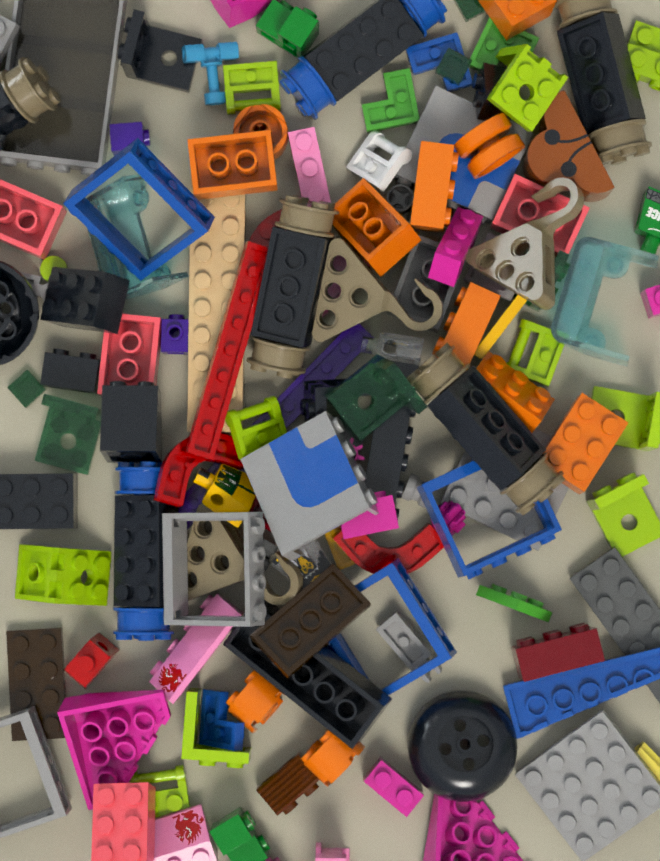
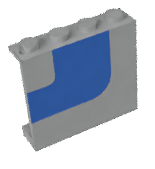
(446, 121)
(308, 483)

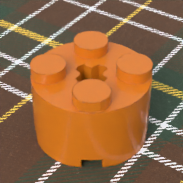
(264, 118)
(255, 702)
(330, 757)

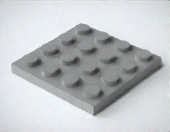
(487, 506)
(592, 785)

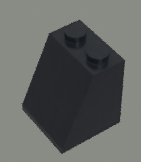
(131, 423)

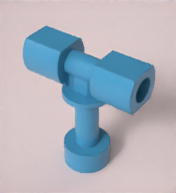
(211, 59)

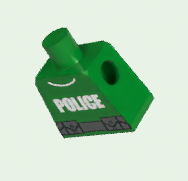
(649, 220)

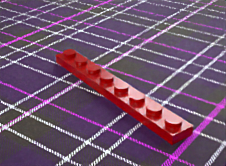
(228, 353)

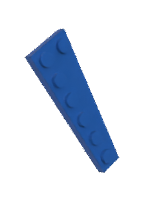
(561, 695)

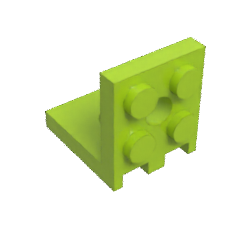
(527, 70)
(639, 411)
(614, 503)
(61, 574)
(206, 754)

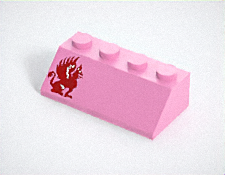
(193, 650)
(184, 836)

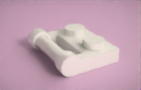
(375, 168)

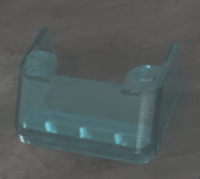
(121, 206)
(589, 264)

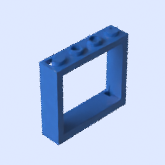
(164, 183)
(497, 557)
(421, 613)

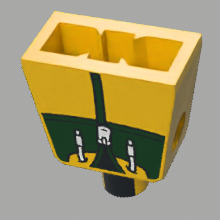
(226, 490)

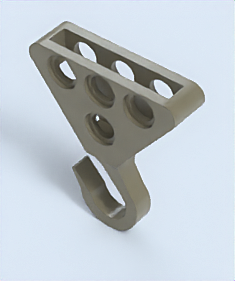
(536, 268)
(380, 299)
(212, 573)

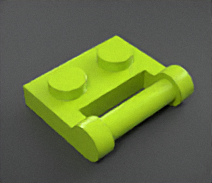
(251, 78)
(544, 354)
(255, 436)
(168, 799)

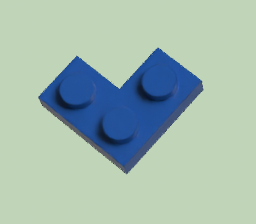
(428, 55)
(214, 726)

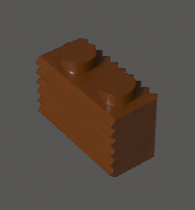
(288, 785)

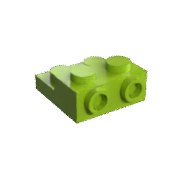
(645, 53)

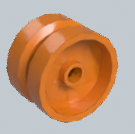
(488, 146)

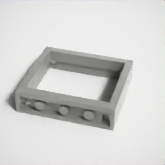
(176, 569)
(47, 770)

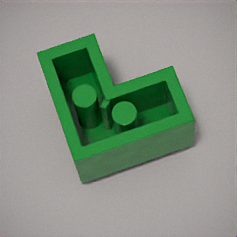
(289, 27)
(237, 837)

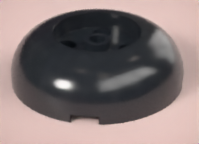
(21, 324)
(445, 773)

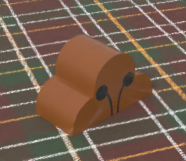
(566, 152)

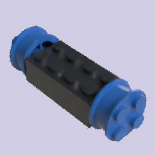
(358, 51)
(139, 554)

